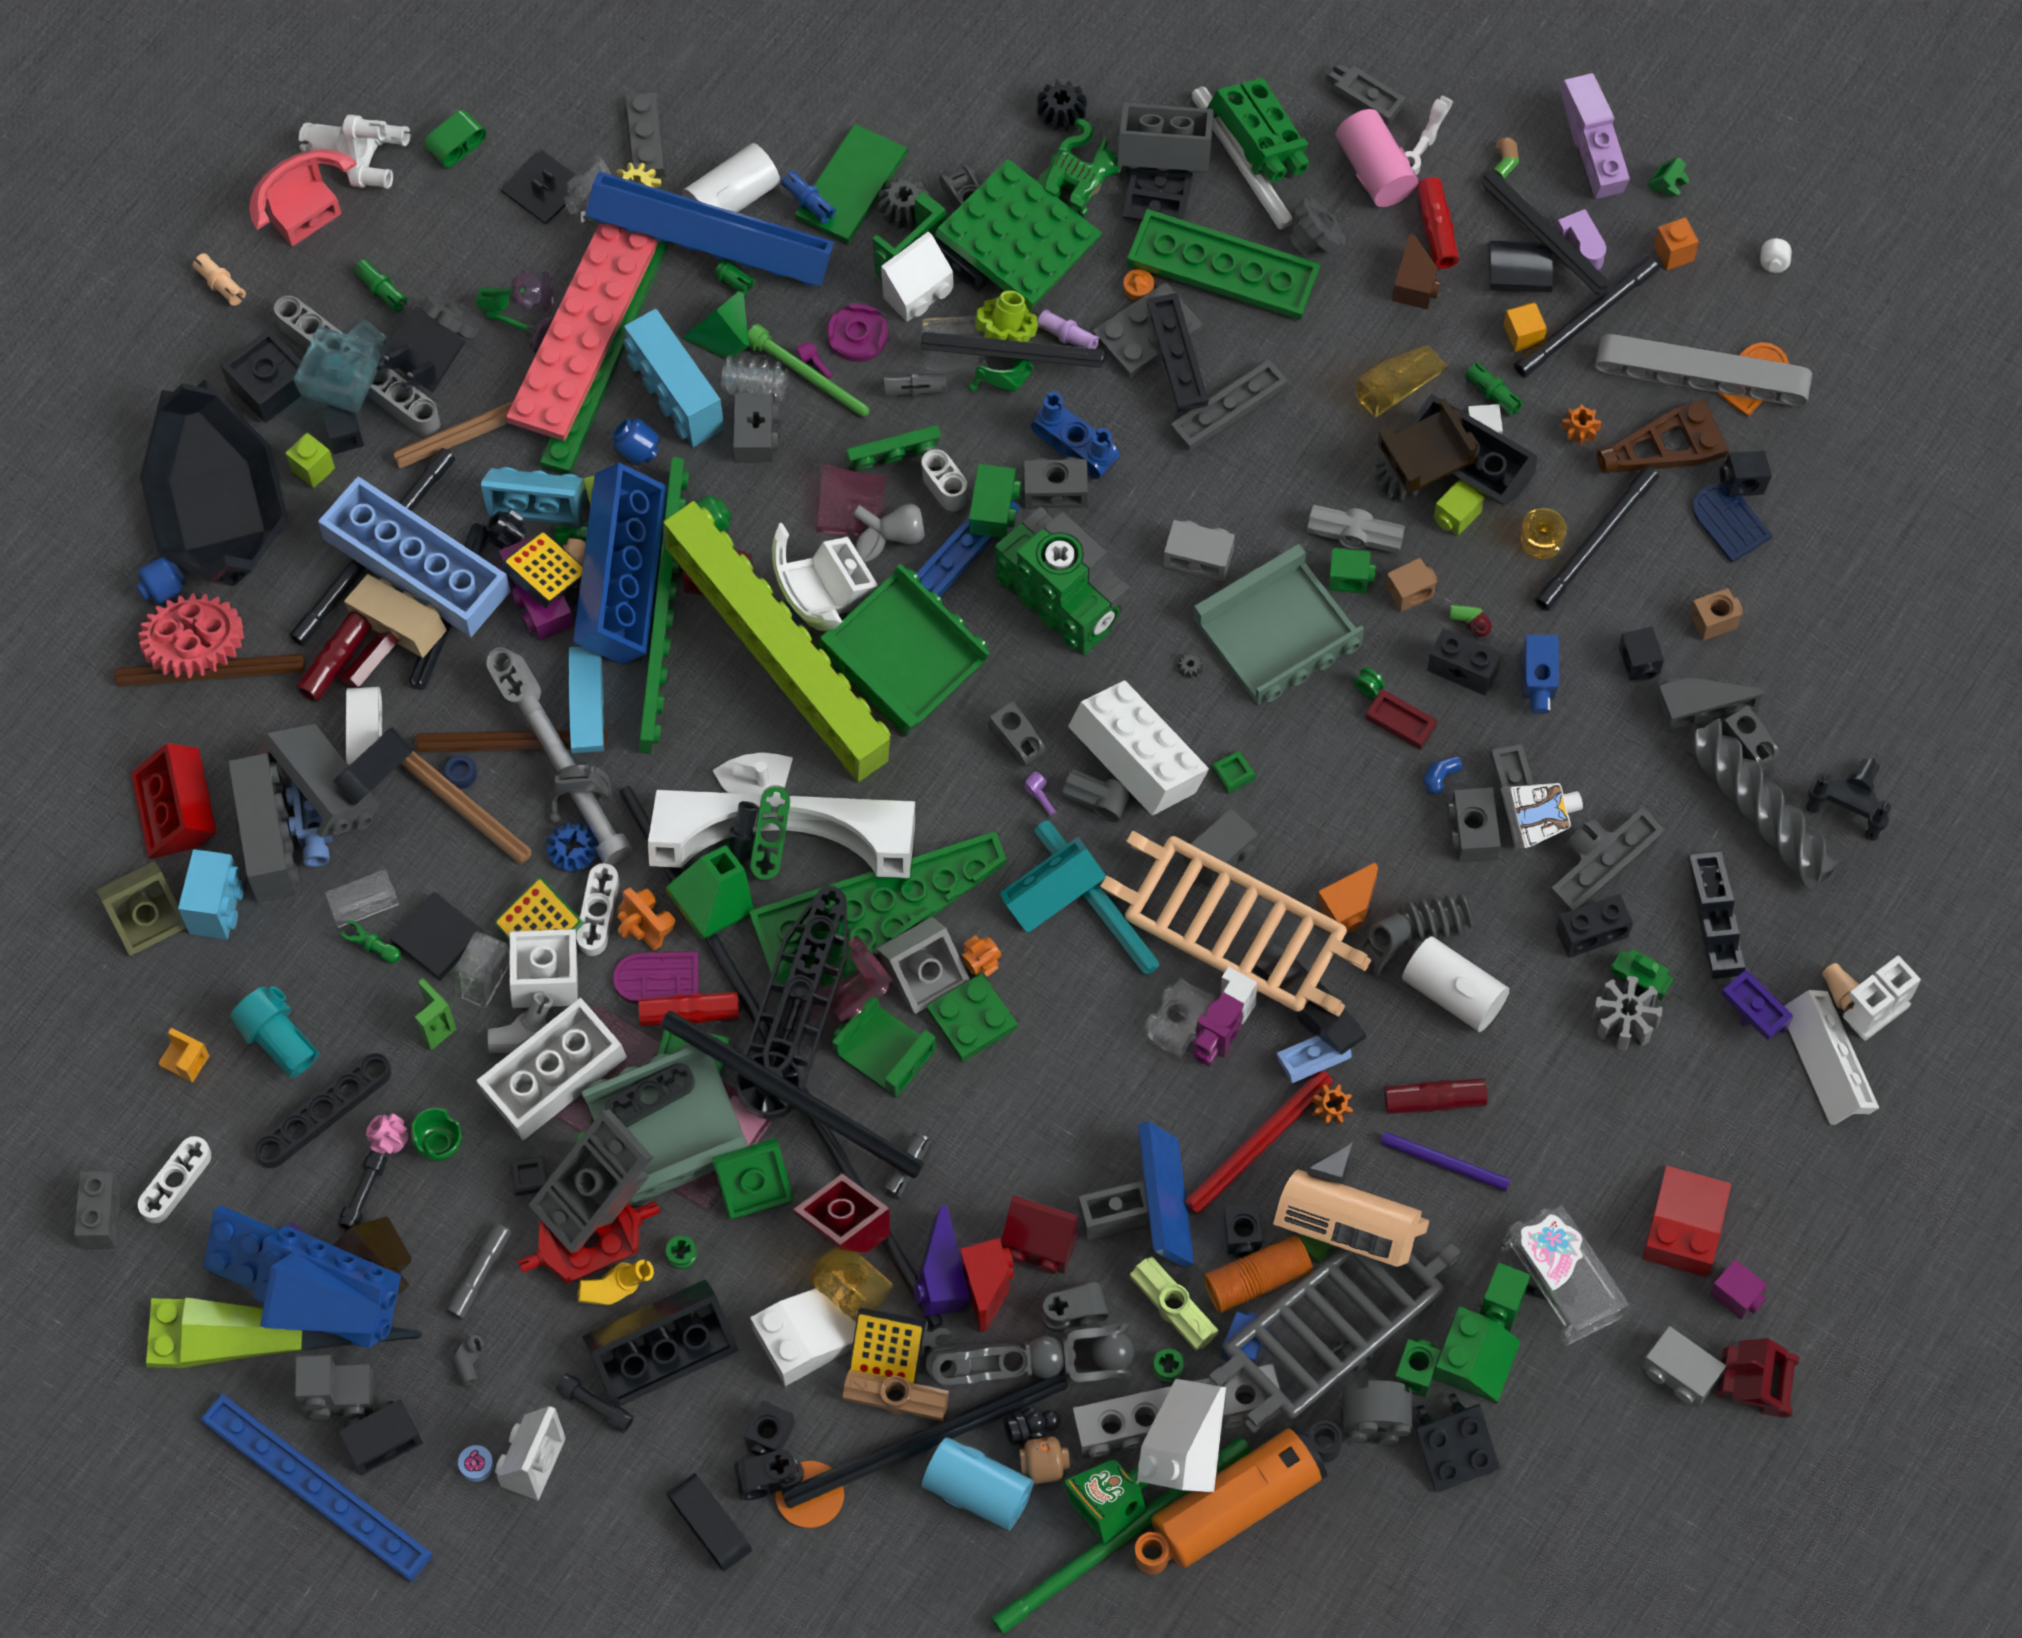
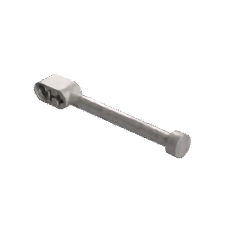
(611, 846)

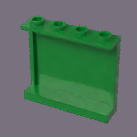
(904, 650)

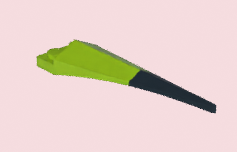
(209, 1332)

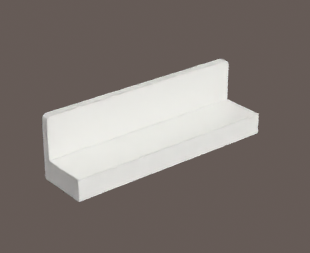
(1829, 1057)

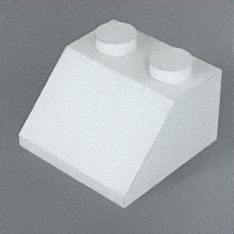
(916, 278)
(545, 964)

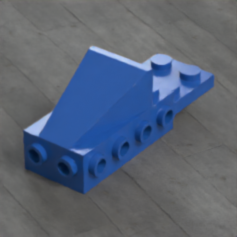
(303, 1279)

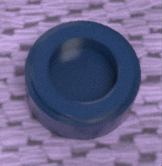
(460, 771)

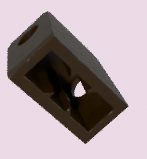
(379, 1244)

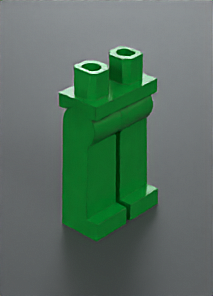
(1261, 129)

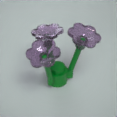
(527, 291)

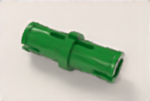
(380, 285)
(1494, 389)

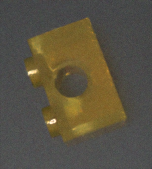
(850, 1281)

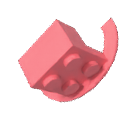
(297, 195)

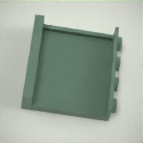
(1277, 626)

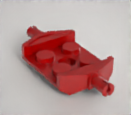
(616, 1243)

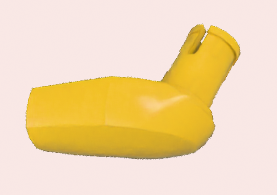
(615, 1284)

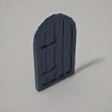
(1729, 521)

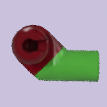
(1474, 618)

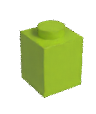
(310, 460)
(1458, 508)

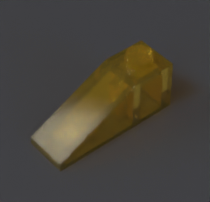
(1397, 378)

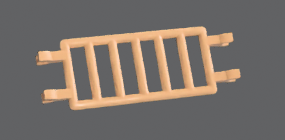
(1254, 888)

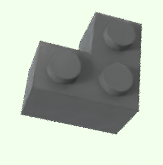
(333, 1389)

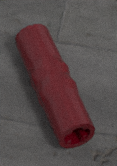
(333, 657)
(1435, 1096)

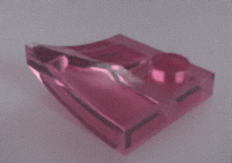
(842, 494)

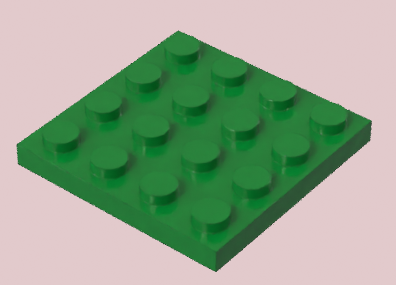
(1018, 233)

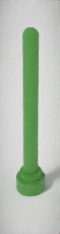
(761, 341)

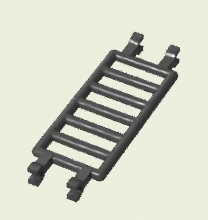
(1338, 1369)

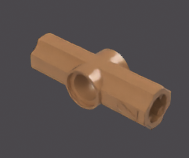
(873, 1392)

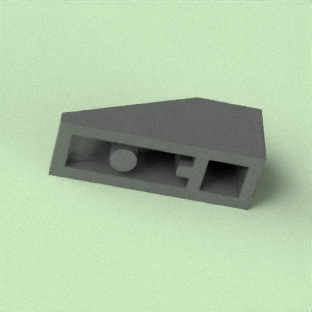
(1701, 700)

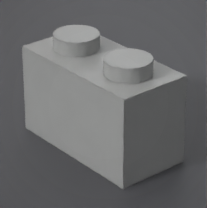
(1199, 550)
(1683, 1367)

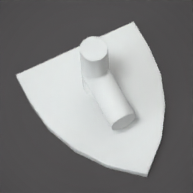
(753, 773)

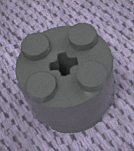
(1377, 1412)

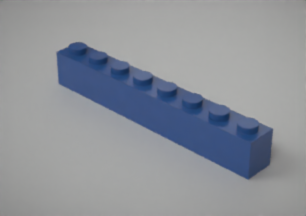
(709, 229)

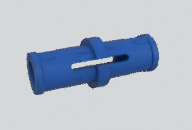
(808, 196)

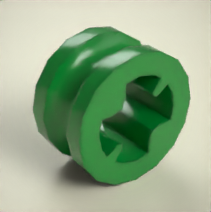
(1368, 682)
(673, 1246)
(1159, 1369)

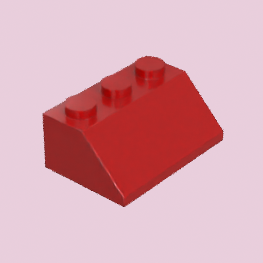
(173, 801)

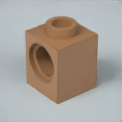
(1411, 584)
(1711, 625)

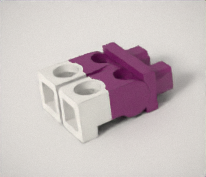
(1224, 1017)

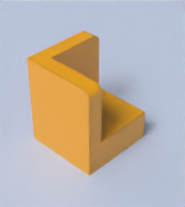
(184, 1056)

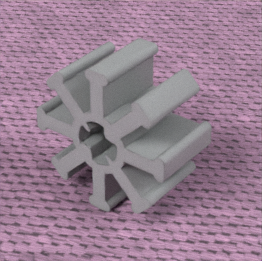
(1611, 1007)

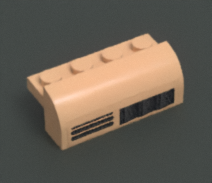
(1349, 1218)

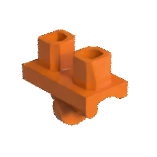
(640, 920)

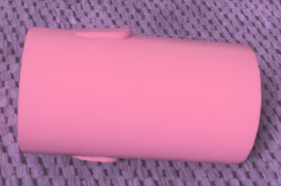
(1376, 158)

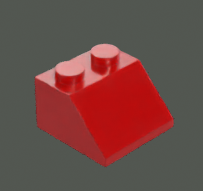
(987, 1277)

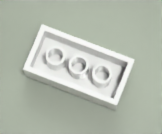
(1138, 747)
(551, 1068)

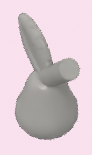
(901, 526)

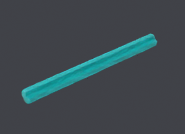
(1105, 908)

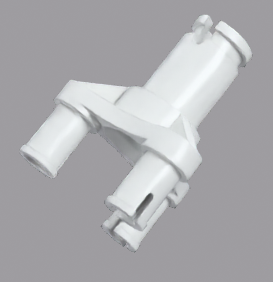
(359, 141)

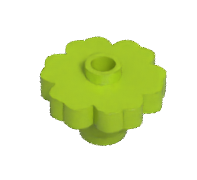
(1006, 318)

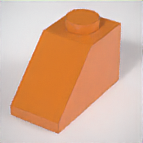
(1349, 898)

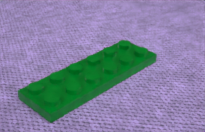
(1223, 264)

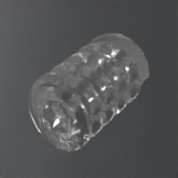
(753, 378)

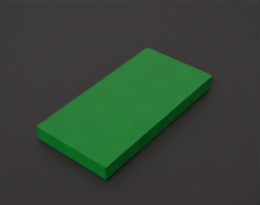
(854, 181)

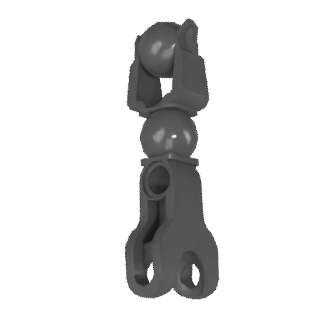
(1041, 1357)

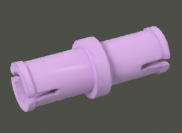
(1066, 330)

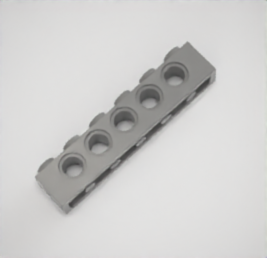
(1125, 1410)

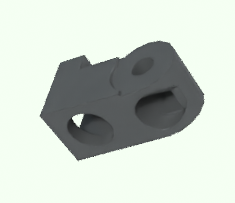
(1016, 734)
(1753, 736)

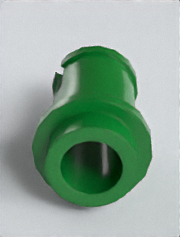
(733, 276)

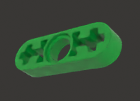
(775, 857)

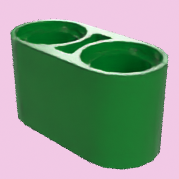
(455, 138)

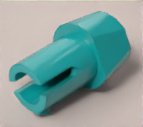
(265, 1020)

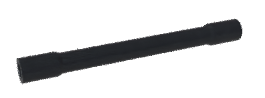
(1539, 354)
(1556, 586)

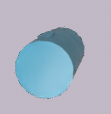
(977, 1483)

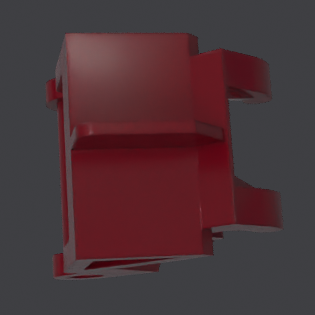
(1750, 1375)

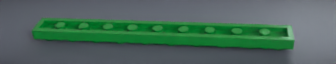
(562, 455)
(662, 616)

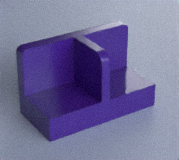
(1757, 1005)

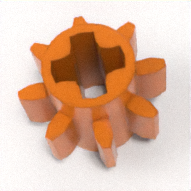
(1581, 425)
(981, 956)
(1331, 1096)

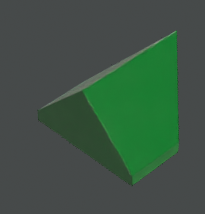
(723, 330)

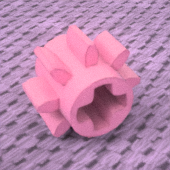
(387, 1134)

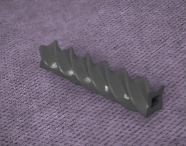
(1764, 805)

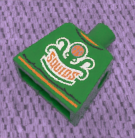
(1107, 1497)

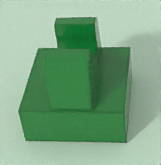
(1666, 175)

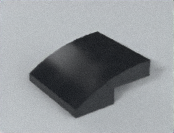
(1158, 191)
(1520, 266)

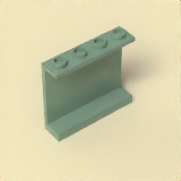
(682, 1133)

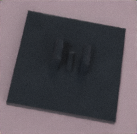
(540, 187)

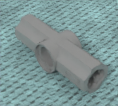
(1356, 529)

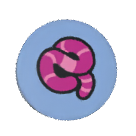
(475, 1463)

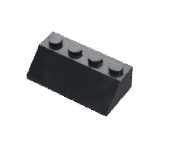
(1499, 465)
(660, 1343)

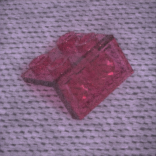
(869, 983)

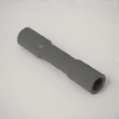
(488, 1254)

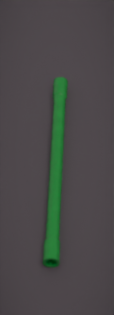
(1022, 1607)

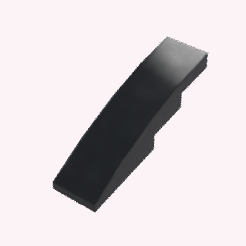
(1716, 914)
(1338, 1032)

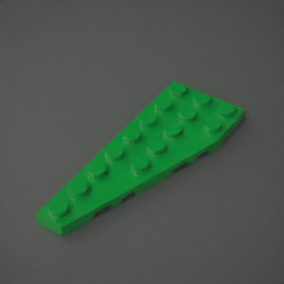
(882, 905)

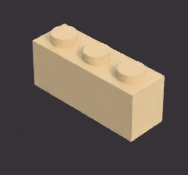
(400, 613)

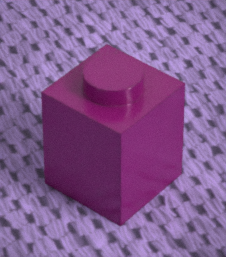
(1739, 1290)

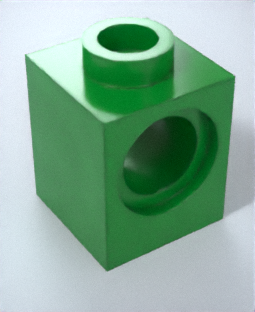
(1350, 571)
(1418, 1380)

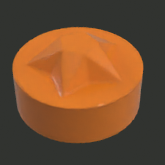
(1138, 284)

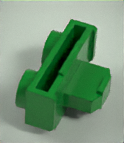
(1645, 969)

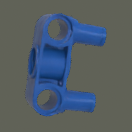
(1058, 424)

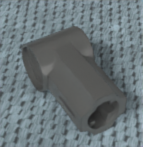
(1105, 798)

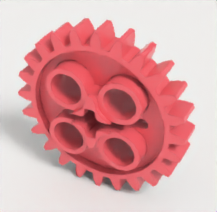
(191, 635)

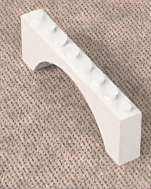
(873, 829)

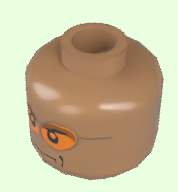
(1043, 1460)

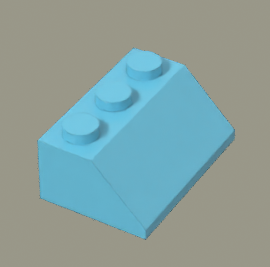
(535, 495)

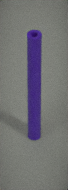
(1445, 1161)

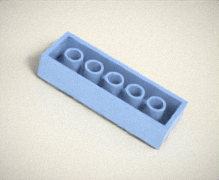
(414, 556)

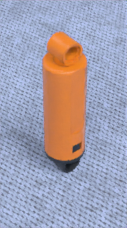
(1240, 1497)

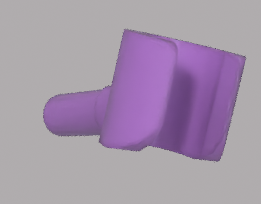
(1033, 787)

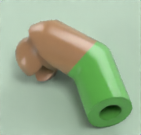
(1509, 153)

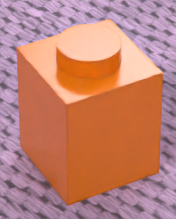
(1676, 243)

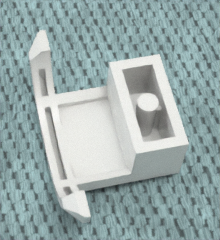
(823, 585)

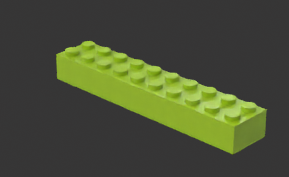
(777, 641)

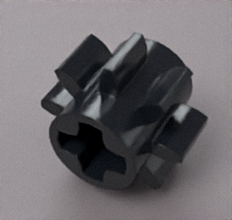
(506, 528)

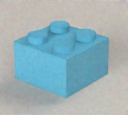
(211, 894)

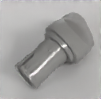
(510, 1037)

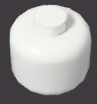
(1775, 255)

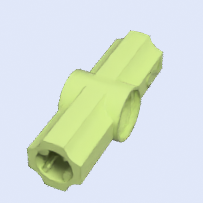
(1188, 1318)

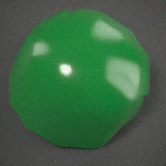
(435, 1134)

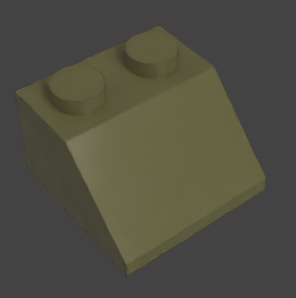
(142, 908)

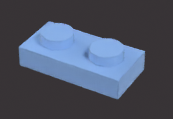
(1309, 1058)

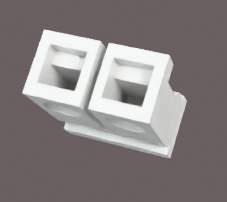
(1881, 998)

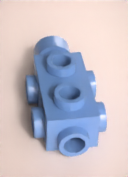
(302, 825)

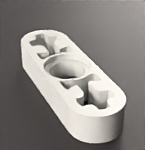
(609, 899)
(152, 1193)

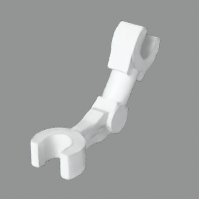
(1438, 112)

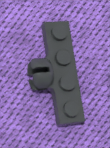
(1602, 856)

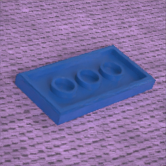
(1165, 1194)

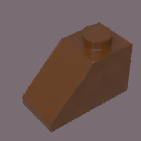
(1416, 276)

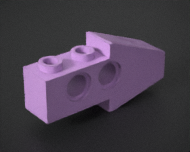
(1594, 135)

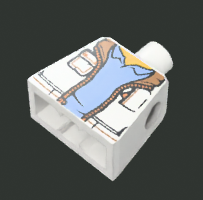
(1538, 811)

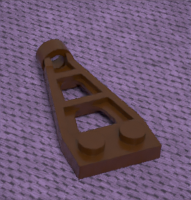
(1698, 428)

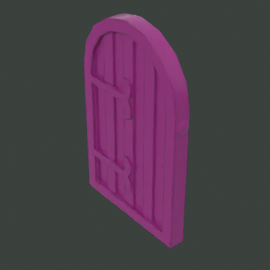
(657, 975)

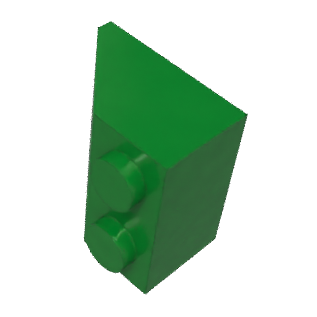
(1477, 1355)

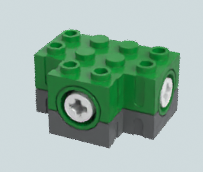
(1062, 578)

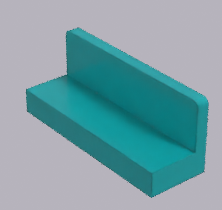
(1052, 885)

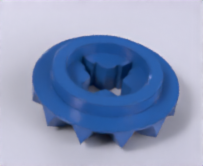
(579, 857)

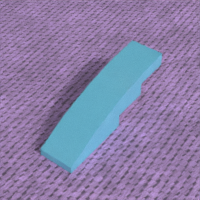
(586, 700)

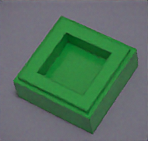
(1233, 772)

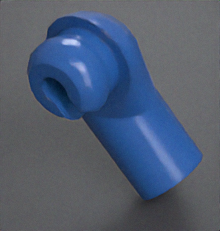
(1437, 772)

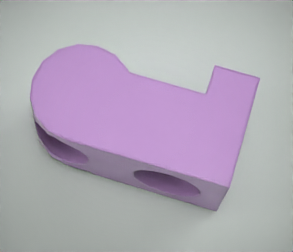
(1583, 236)

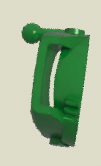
(1005, 379)

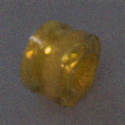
(1538, 545)

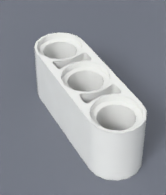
(362, 720)

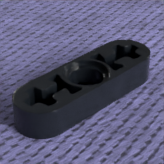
(652, 1082)

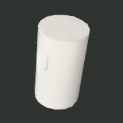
(736, 180)
(1455, 984)

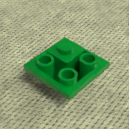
(712, 893)

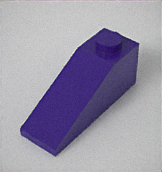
(941, 1278)

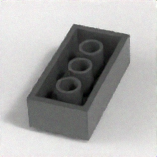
(264, 827)

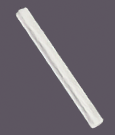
(1258, 183)

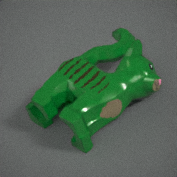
(1076, 175)

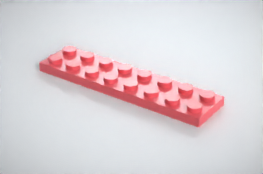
(582, 331)

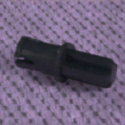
(742, 830)

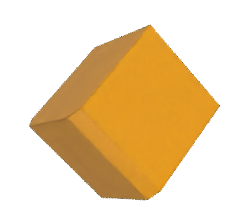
(1525, 326)

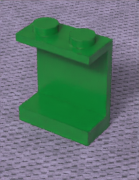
(928, 217)
(883, 1047)

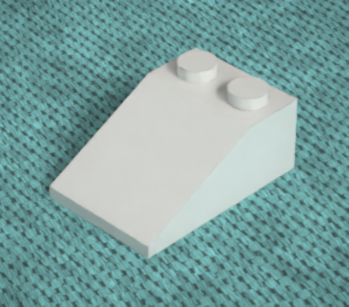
(803, 1334)
(1184, 1438)
(532, 1453)

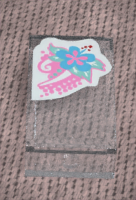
(1567, 1272)

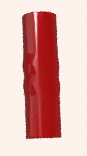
(1437, 223)
(695, 1008)

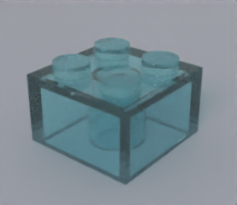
(338, 369)

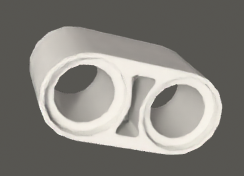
(944, 480)

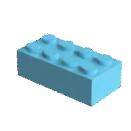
(673, 378)

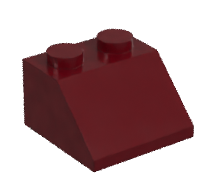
(846, 1215)
(1039, 1235)

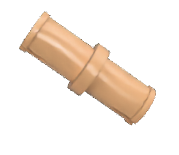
(218, 279)

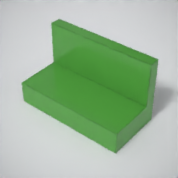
(436, 1019)

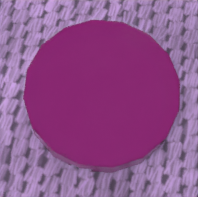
(857, 332)

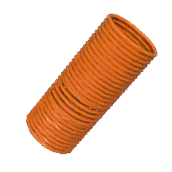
(1268, 1271)

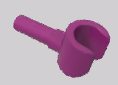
(808, 352)

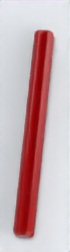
(1257, 1143)

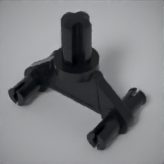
(1853, 794)

